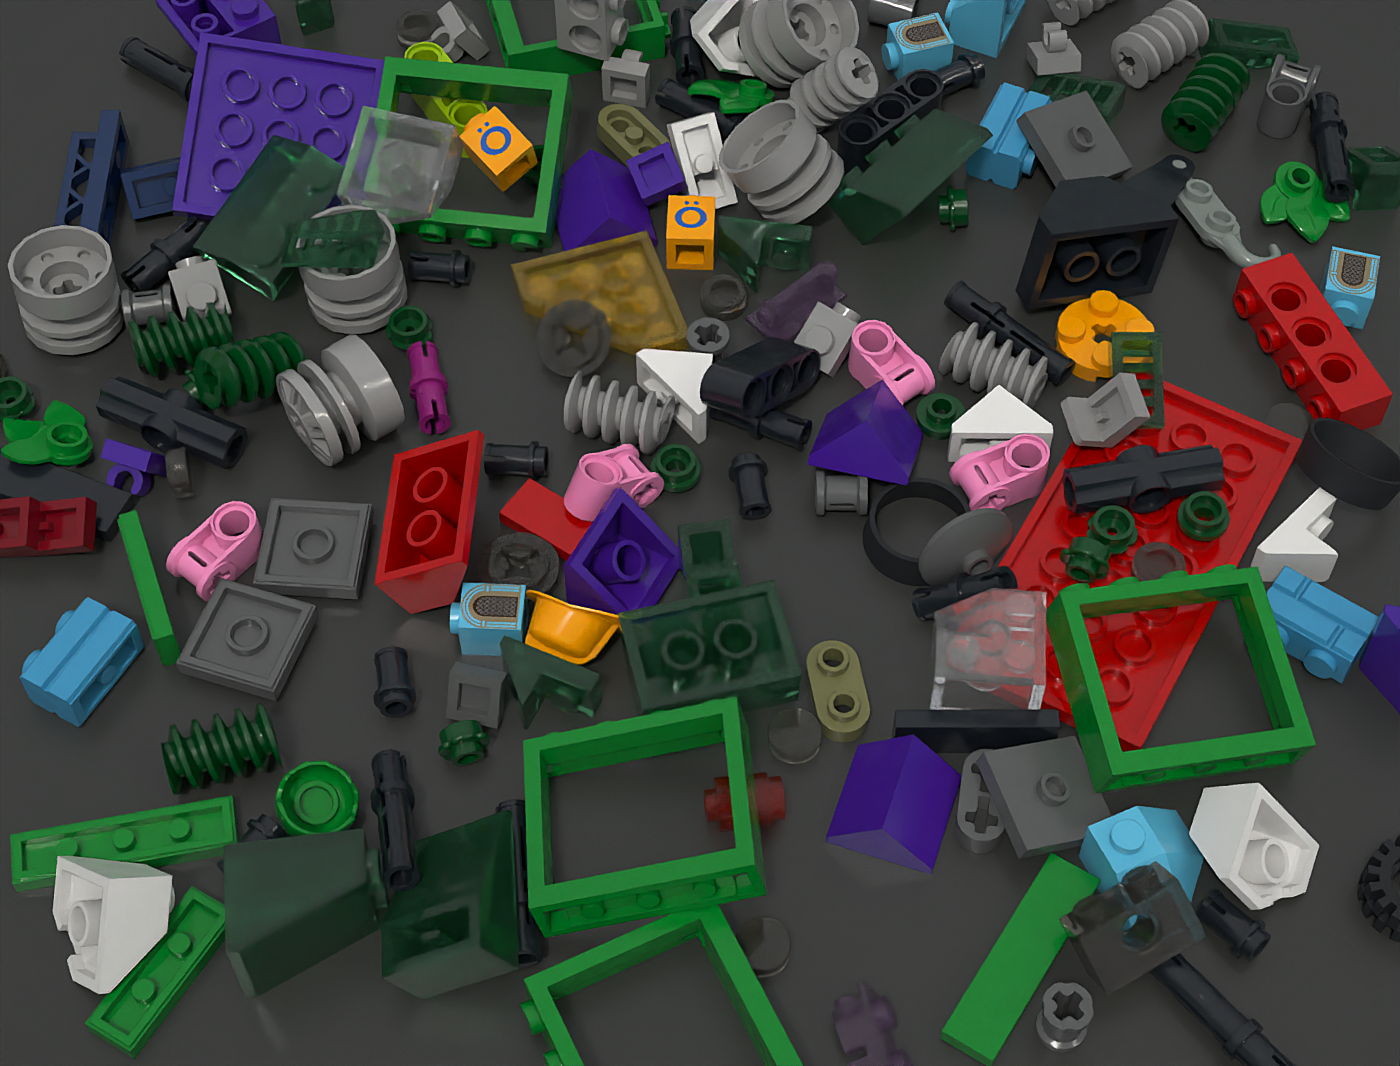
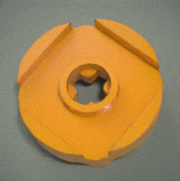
(1095, 316)

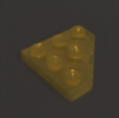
(617, 278)

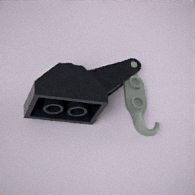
(1118, 233)

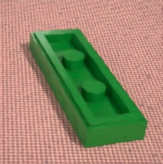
(149, 588)
(161, 978)

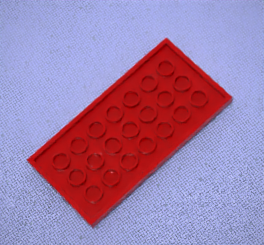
(1147, 650)

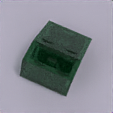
(460, 914)

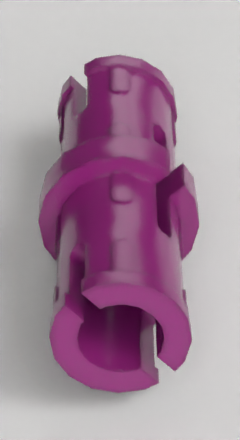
(428, 387)

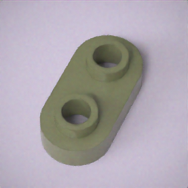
(627, 131)
(836, 687)

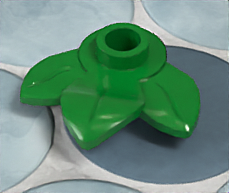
(735, 97)
(1301, 202)
(56, 439)

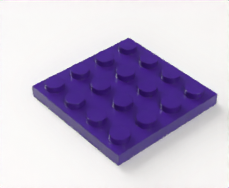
(260, 90)

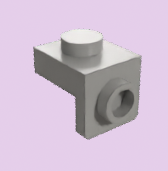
(198, 283)
(830, 334)
(1107, 413)

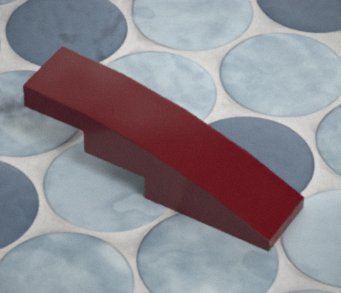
(47, 526)

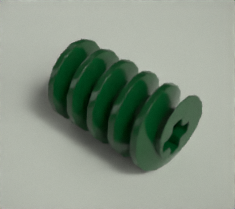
(1204, 101)
(179, 339)
(245, 369)
(220, 748)

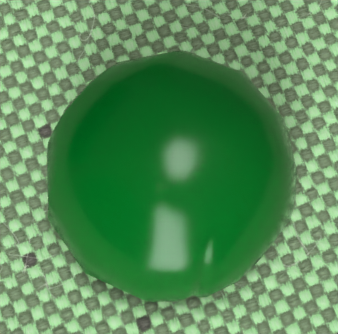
(316, 799)

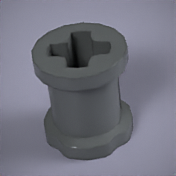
(142, 304)
(702, 337)
(840, 493)
(1071, 1031)

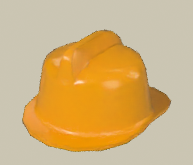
(568, 629)

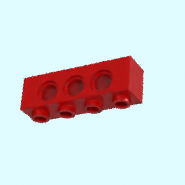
(1310, 343)

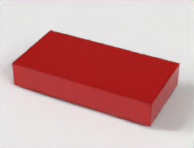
(543, 513)

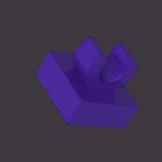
(657, 174)
(134, 461)

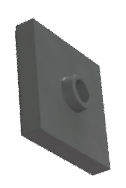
(1073, 140)
(314, 548)
(247, 639)
(1043, 794)

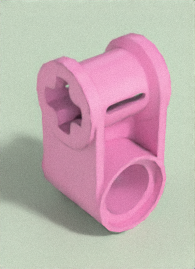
(888, 360)
(602, 473)
(995, 474)
(215, 549)

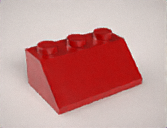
(429, 522)

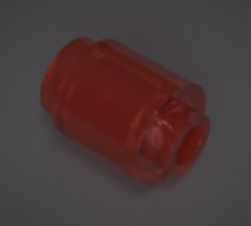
(769, 801)

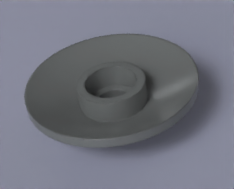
(965, 545)

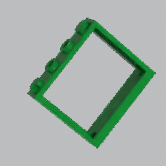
(547, 57)
(498, 86)
(1119, 770)
(651, 888)
(642, 944)

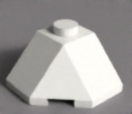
(716, 31)
(1253, 844)
(111, 916)

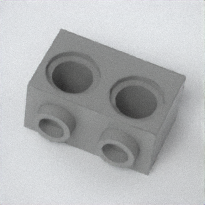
(590, 26)

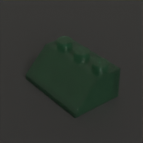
(905, 171)
(280, 187)
(711, 650)

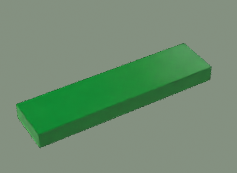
(143, 837)
(1018, 962)

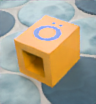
(498, 148)
(690, 232)

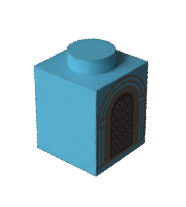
(917, 45)
(1350, 284)
(487, 615)

